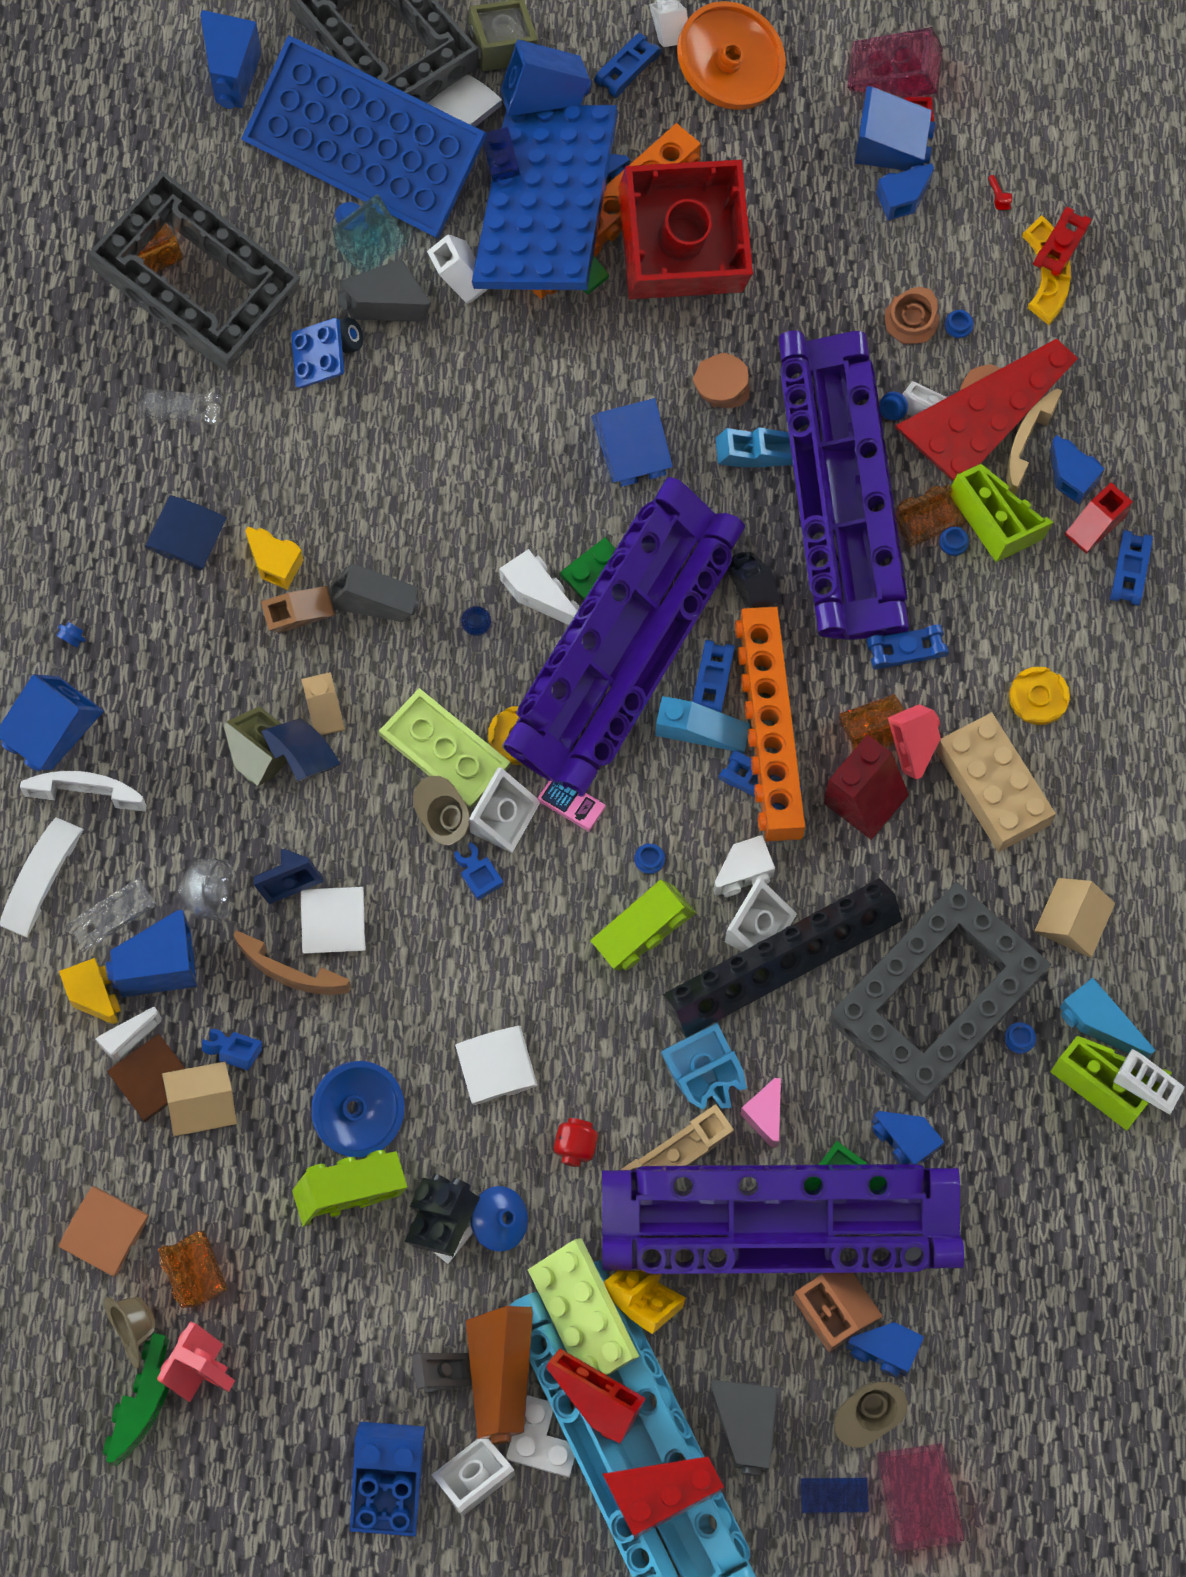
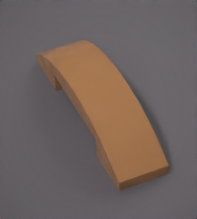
(324, 983)

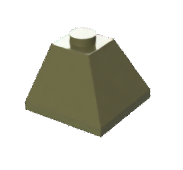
(249, 748)

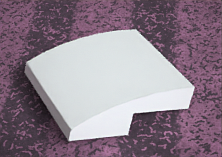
(468, 100)
(333, 920)
(496, 1065)

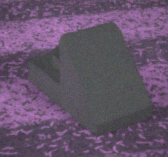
(441, 1371)

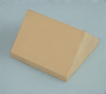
(1075, 915)
(199, 1098)

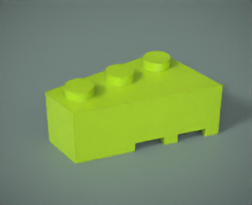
(996, 514)
(643, 925)
(1091, 1072)
(348, 1185)

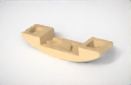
(1041, 414)
(690, 1143)

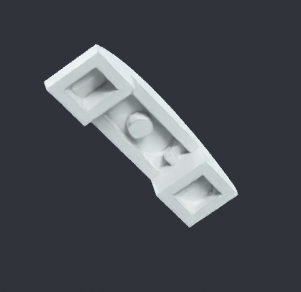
(46, 785)
(38, 875)

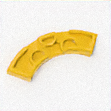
(1052, 289)

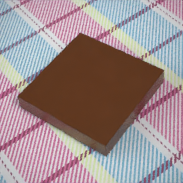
(141, 1076)

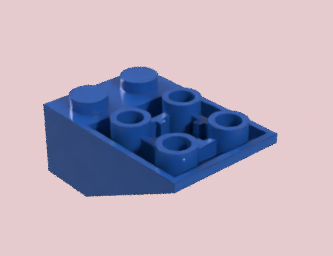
(387, 1478)

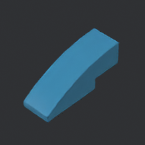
(753, 449)

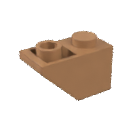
(297, 609)

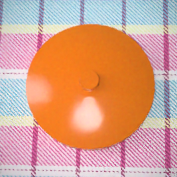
(731, 55)

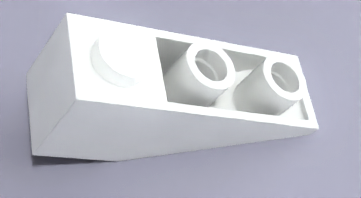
(534, 587)

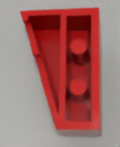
(662, 1491)

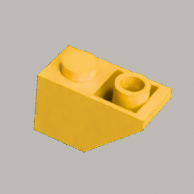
(275, 559)
(88, 990)

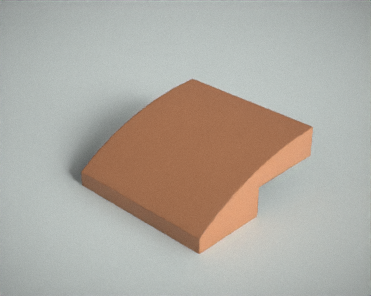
(103, 1230)

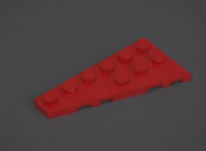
(976, 419)

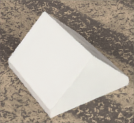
(503, 811)
(758, 917)
(473, 1475)

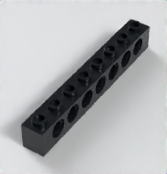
(783, 957)

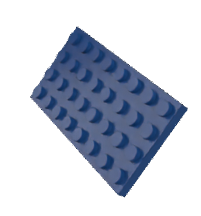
(364, 136)
(546, 221)

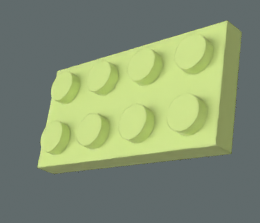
(443, 746)
(583, 1308)

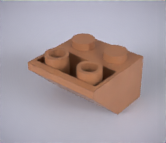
(836, 1308)

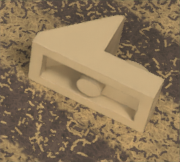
(323, 704)

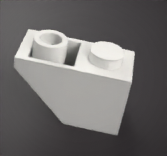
(668, 19)
(456, 266)
(743, 866)

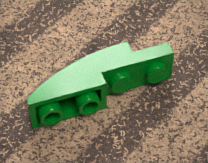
(136, 1415)

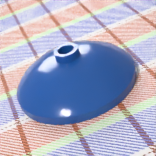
(376, 1111)

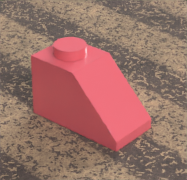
(915, 738)

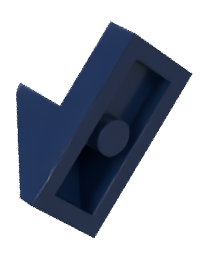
(289, 878)

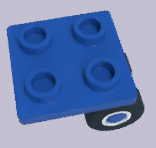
(321, 347)

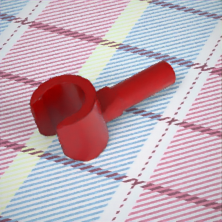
(1002, 200)

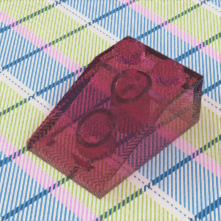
(897, 63)
(919, 1498)

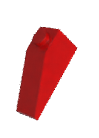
(600, 1399)

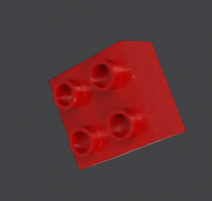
(685, 229)

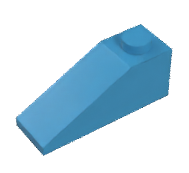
(700, 725)
(1102, 1019)

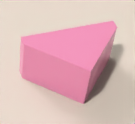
(764, 1112)

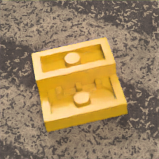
(644, 1298)

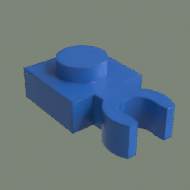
(479, 875)
(234, 1050)

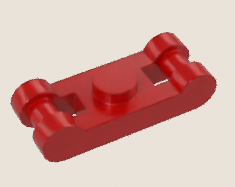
(1062, 242)

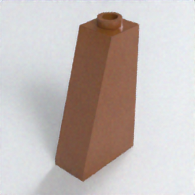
(499, 1370)

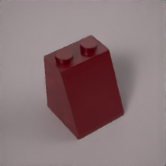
(866, 788)

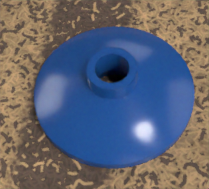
(488, 1221)

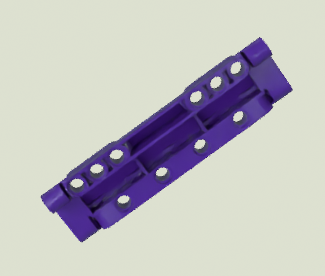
(842, 487)
(624, 637)
(780, 1221)

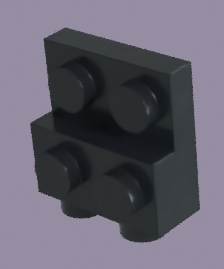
(441, 1215)

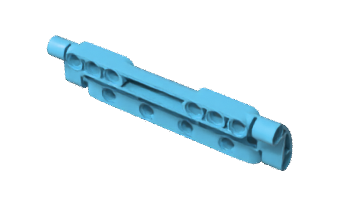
(654, 1439)

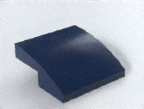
(185, 532)
(303, 748)

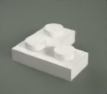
(536, 1448)

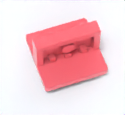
(194, 1361)

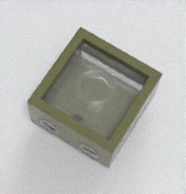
(496, 29)

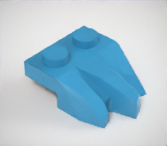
(705, 1067)

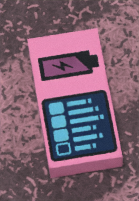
(566, 802)

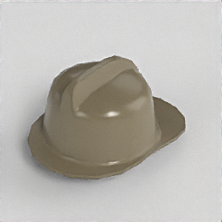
(442, 810)
(132, 1322)
(870, 1413)

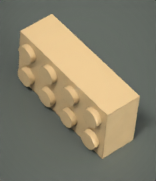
(995, 782)

